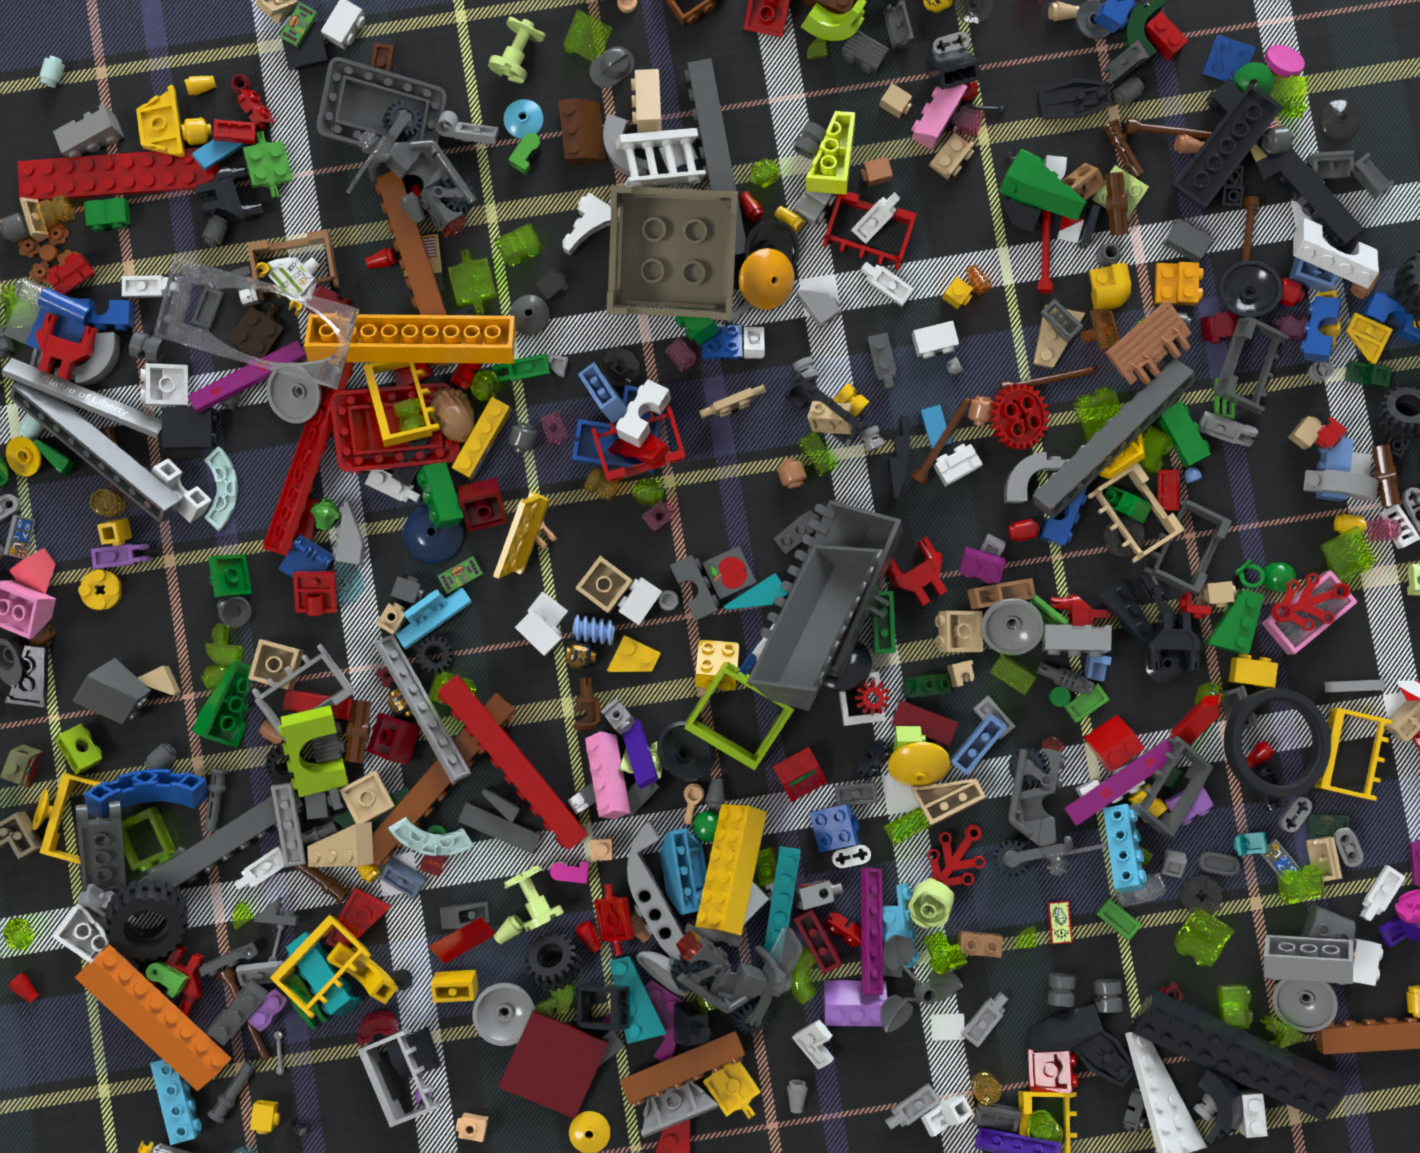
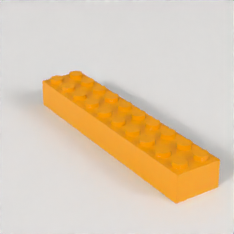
(418, 339)

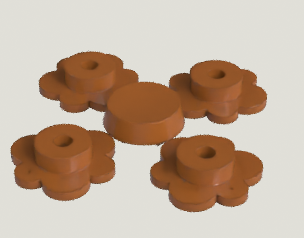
(47, 252)

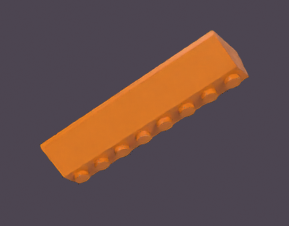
(153, 1017)

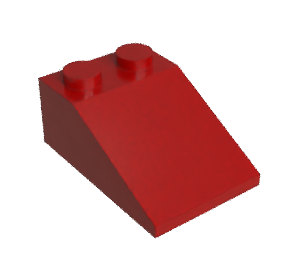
(767, 16)

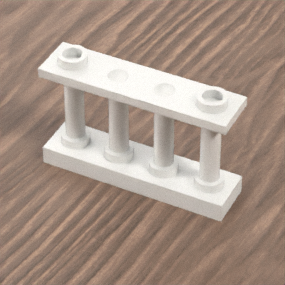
(666, 139)

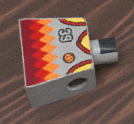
(807, 895)

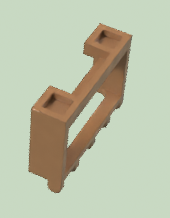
(313, 238)

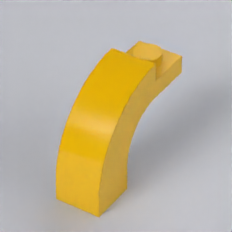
(369, 974)

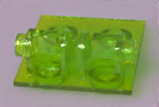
(586, 36)
(1291, 94)

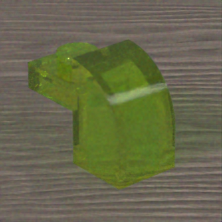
(219, 650)
(943, 956)
(561, 1000)

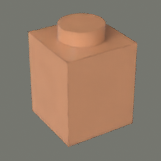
(876, 171)

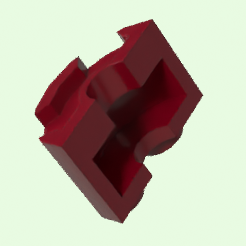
(1218, 327)
(376, 1022)

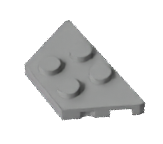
(675, 1107)

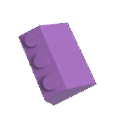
(848, 1007)

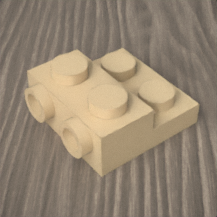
(959, 631)

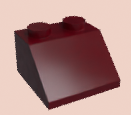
(482, 504)
(393, 739)

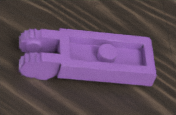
(118, 556)

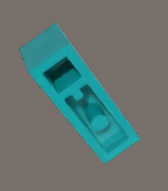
(760, 595)

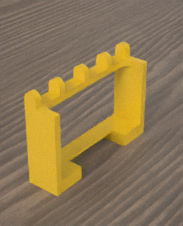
(405, 436)
(1335, 723)
(51, 836)
(288, 966)
(1025, 1108)

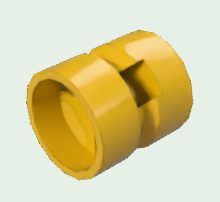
(849, 395)
(1156, 807)

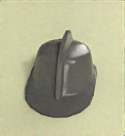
(611, 67)
(10, 661)

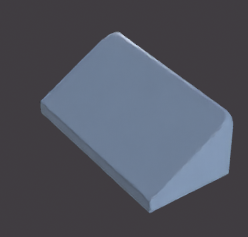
(403, 877)

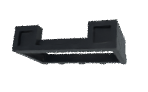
(803, 391)

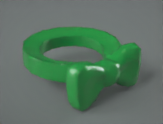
(1248, 564)

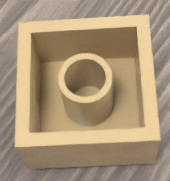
(604, 584)
(272, 659)

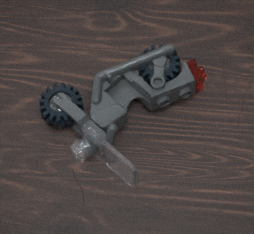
(422, 159)
(1029, 817)
(741, 993)

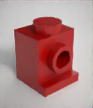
(1330, 435)

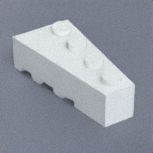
(84, 934)

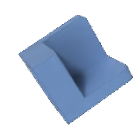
(1096, 667)

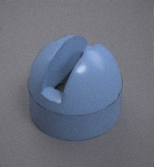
(1192, 474)

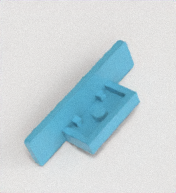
(430, 614)
(898, 920)

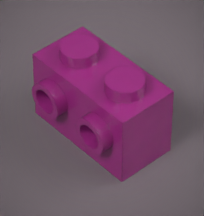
(981, 565)

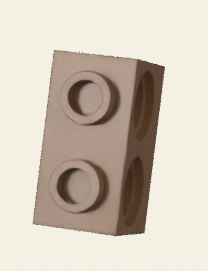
(1085, 180)
(980, 943)

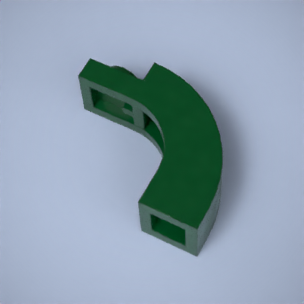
(1135, 27)

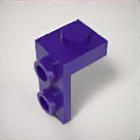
(1397, 930)

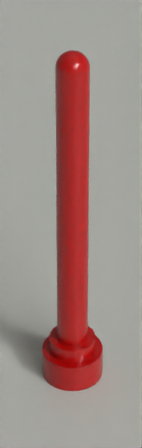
(1045, 284)

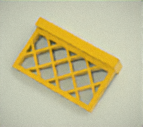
(522, 535)

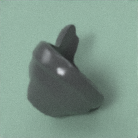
(234, 611)

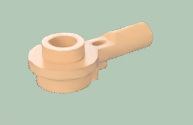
(693, 795)

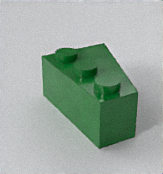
(1238, 624)

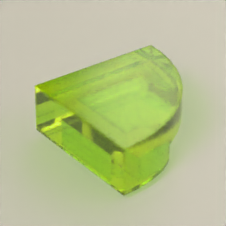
(817, 49)
(241, 915)
(1026, 938)

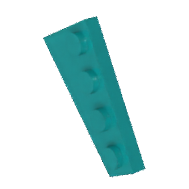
(644, 1018)

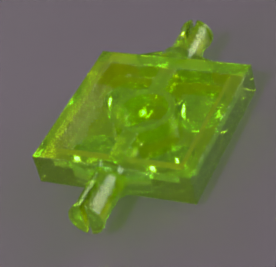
(472, 282)

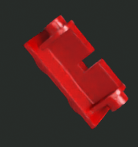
(250, 102)
(464, 375)
(836, 926)

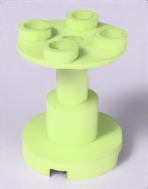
(513, 56)
(537, 905)

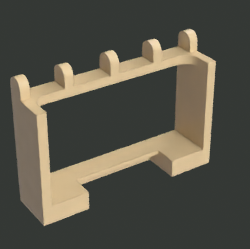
(1139, 478)

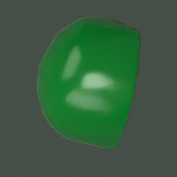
(1277, 576)
(705, 825)

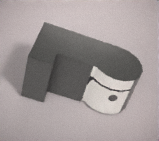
(248, 296)
(582, 799)

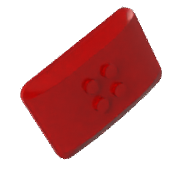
(358, 433)

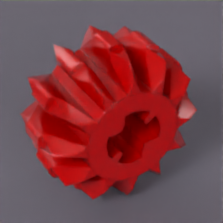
(877, 692)

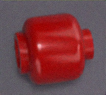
(1291, 292)

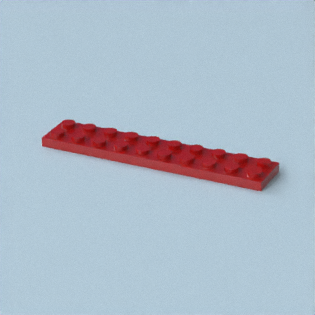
(111, 175)
(302, 472)

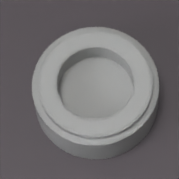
(668, 600)

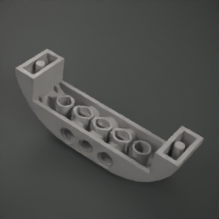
(641, 879)

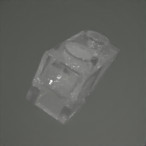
(1153, 889)

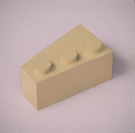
(947, 799)
(345, 848)

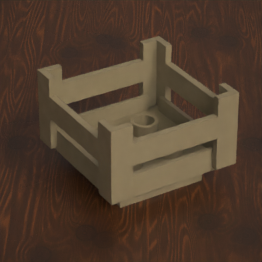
(672, 251)

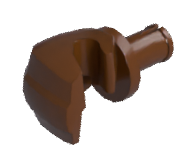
(590, 705)

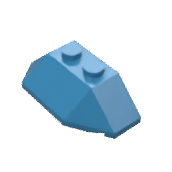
(683, 869)

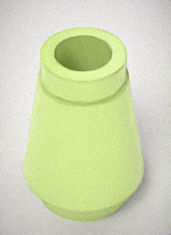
(511, 927)

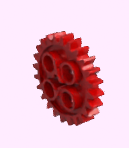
(1019, 416)

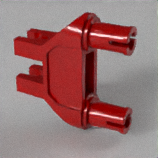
(61, 349)
(921, 575)
(1079, 611)
(192, 990)

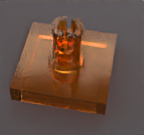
(1103, 331)

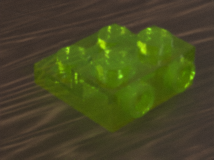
(1096, 410)
(1348, 554)
(1202, 937)

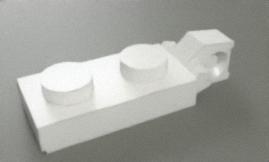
(875, 218)
(887, 283)
(143, 286)
(384, 483)
(262, 869)
(1381, 892)

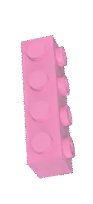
(606, 775)

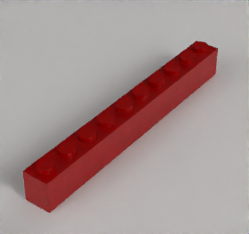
(512, 761)

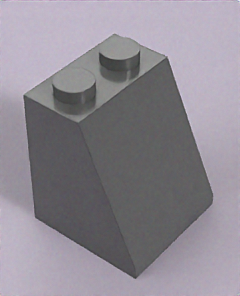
(113, 692)

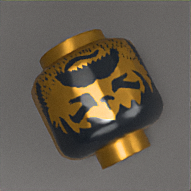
(580, 655)
(398, 704)

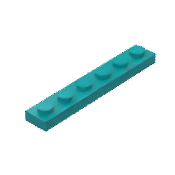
(782, 895)

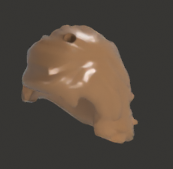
(453, 414)

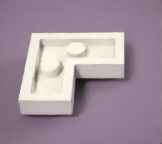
(811, 1042)

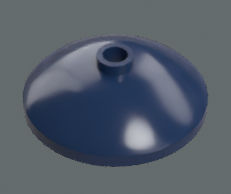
(433, 548)

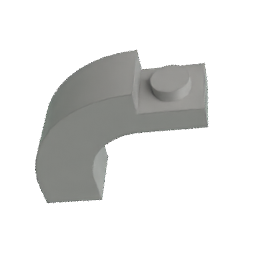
(613, 128)
(101, 363)
(1017, 481)
(1341, 482)

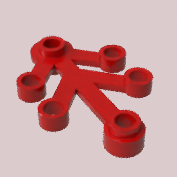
(1306, 603)
(953, 862)

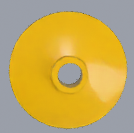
(23, 456)
(43, 810)
(592, 1122)

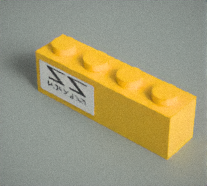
(482, 438)

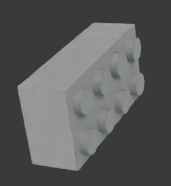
(1308, 959)

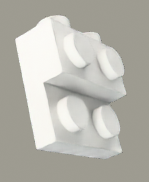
(164, 385)

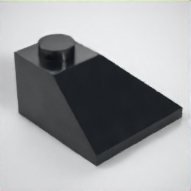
(1021, 214)
(425, 1055)

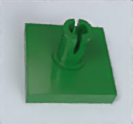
(229, 575)

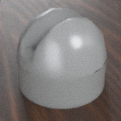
(954, 366)

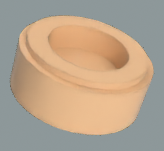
(627, 6)

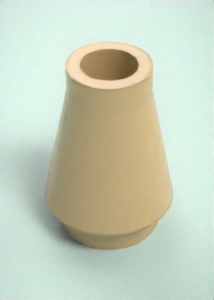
(1062, 11)

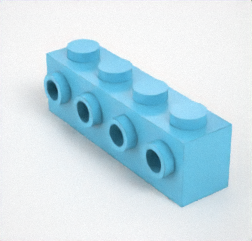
(1124, 848)
(176, 1103)

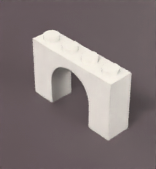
(1311, 247)

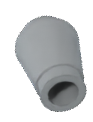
(797, 1093)

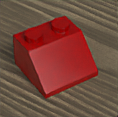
(1113, 743)

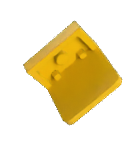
(710, 659)

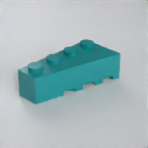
(318, 972)

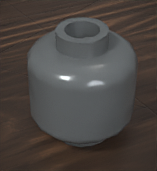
(1277, 140)
(14, 228)
(523, 437)

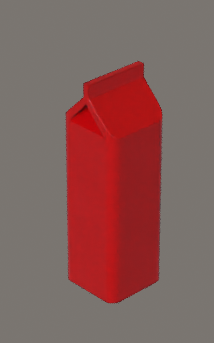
(303, 701)
(1197, 719)

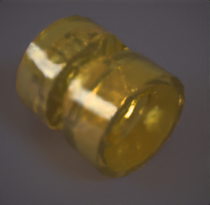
(55, 210)
(598, 484)
(107, 503)
(986, 1088)

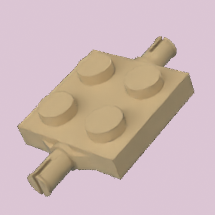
(739, 400)

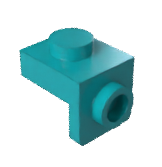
(1251, 843)

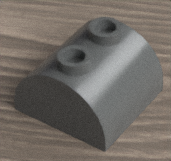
(1327, 924)

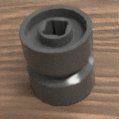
(809, 142)
(151, 348)
(1061, 989)
(1108, 995)

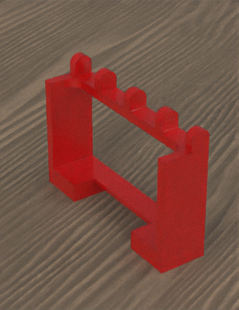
(901, 215)
(668, 459)

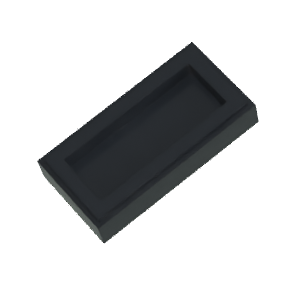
(1088, 226)

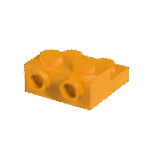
(1178, 283)

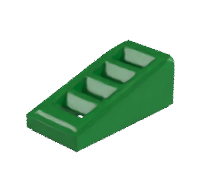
(60, 461)

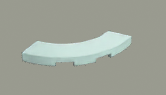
(226, 489)
(430, 843)

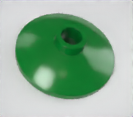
(1254, 71)

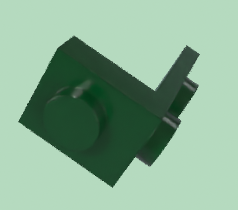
(927, 685)

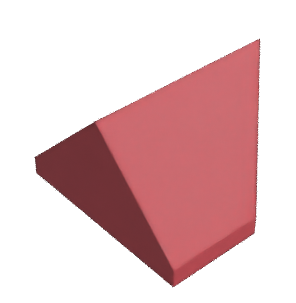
(35, 571)

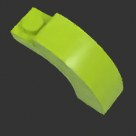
(834, 26)

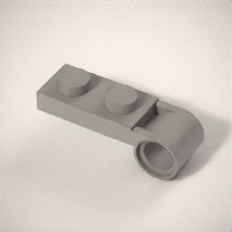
(465, 131)

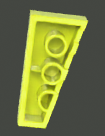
(832, 163)

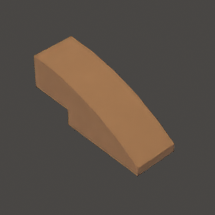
(989, 595)

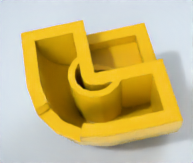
(1110, 286)

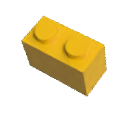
(1253, 672)
(454, 986)

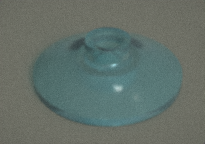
(354, 583)

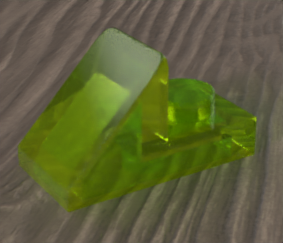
(765, 866)
(1285, 1035)

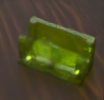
(817, 453)
(1013, 674)

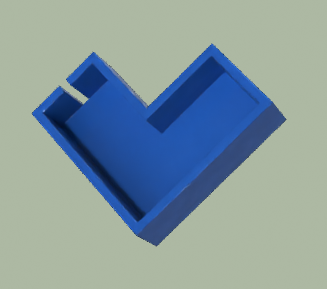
(587, 452)

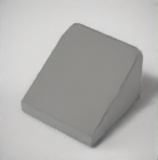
(993, 545)
(1173, 863)

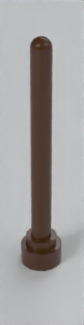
(1133, 126)
(1251, 204)
(1052, 378)
(922, 473)
(229, 977)

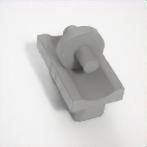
(95, 899)

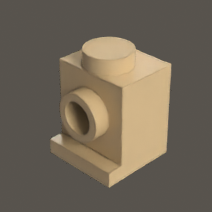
(395, 625)

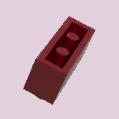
(932, 725)
(818, 940)

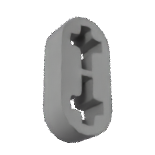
(950, 40)
(1291, 811)

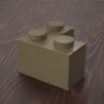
(19, 834)

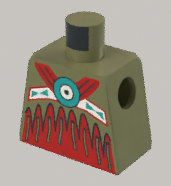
(20, 766)

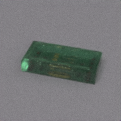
(1326, 824)

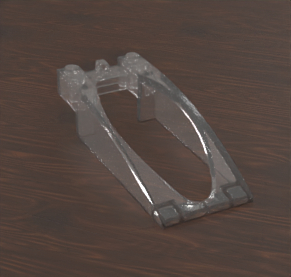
(176, 300)

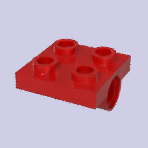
(315, 592)

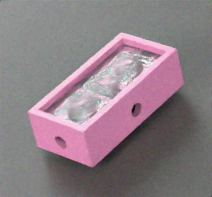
(1291, 635)

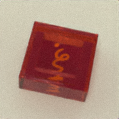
(432, 864)

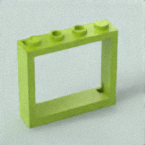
(721, 742)

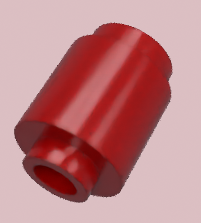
(1023, 530)

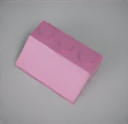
(937, 115)
(24, 609)

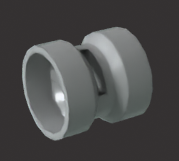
(806, 368)
(1325, 369)
(872, 438)
(1206, 1108)

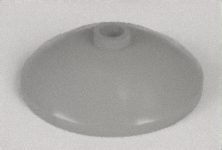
(287, 399)
(1012, 637)
(659, 968)
(1305, 1013)
(492, 1023)

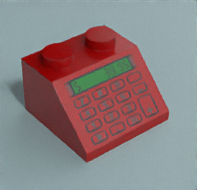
(799, 774)

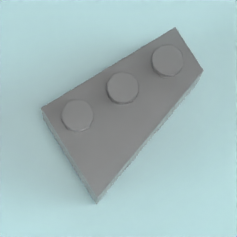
(89, 133)
(1077, 640)

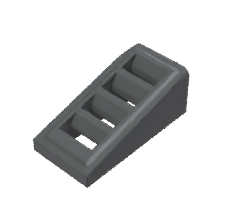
(1056, 325)
(504, 806)

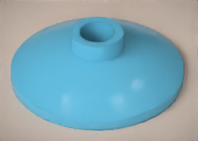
(532, 122)

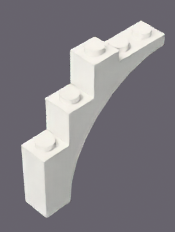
(595, 217)

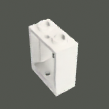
(859, 719)

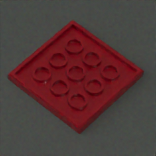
(553, 1064)

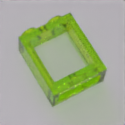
(161, 832)

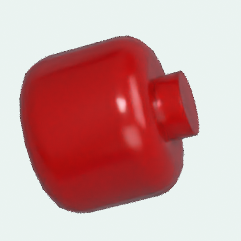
(971, 91)

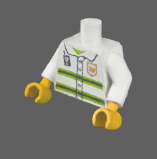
(292, 275)

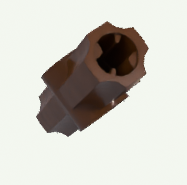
(1116, 203)
(1386, 474)
(358, 731)

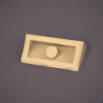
(34, 223)

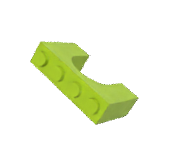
(298, 730)

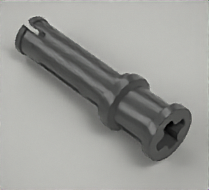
(216, 788)
(227, 1100)

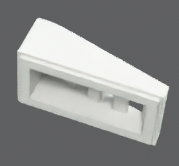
(1409, 529)

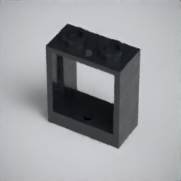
(619, 1006)

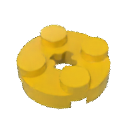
(112, 589)

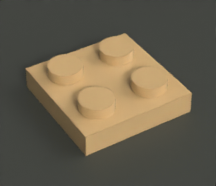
(367, 798)

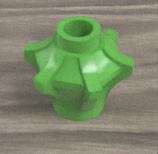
(325, 514)

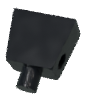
(690, 1024)

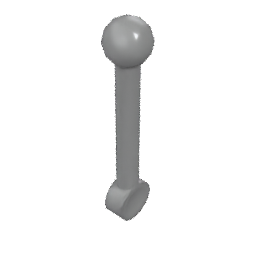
(273, 958)
(278, 1035)

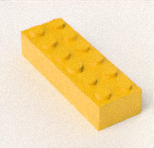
(731, 869)

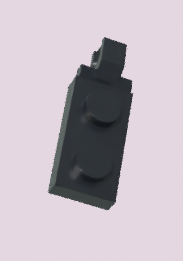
(406, 475)

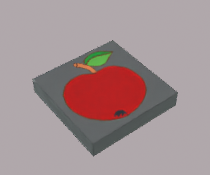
(729, 572)

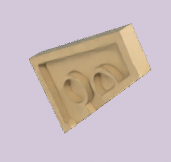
(1049, 343)

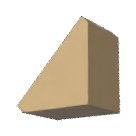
(161, 680)

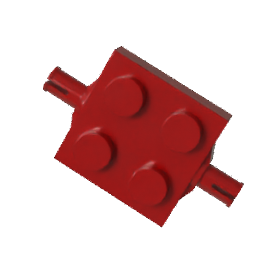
(614, 919)

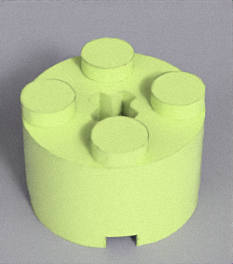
(931, 903)

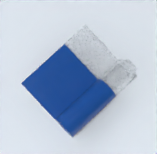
(31, 310)

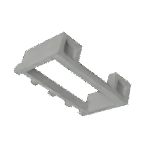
(336, 698)
(392, 1108)

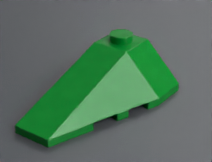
(1036, 185)
(225, 709)

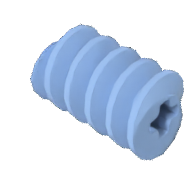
(593, 630)

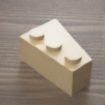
(646, 100)

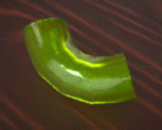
(801, 985)

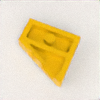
(1368, 336)
(633, 657)

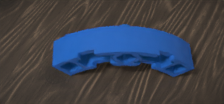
(146, 787)

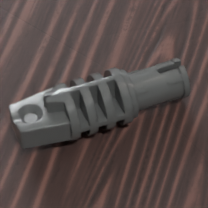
(1066, 679)

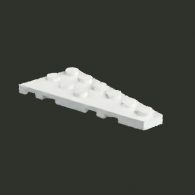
(1167, 1114)

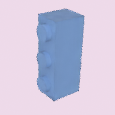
(603, 392)
(1337, 459)
(978, 743)

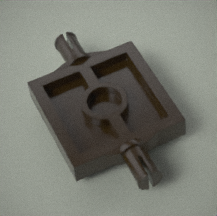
(257, 332)

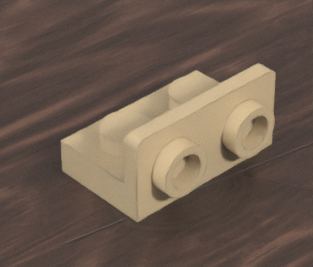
(951, 155)
(826, 421)

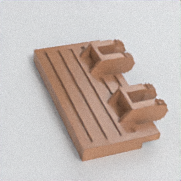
(1146, 341)

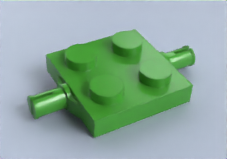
(267, 164)

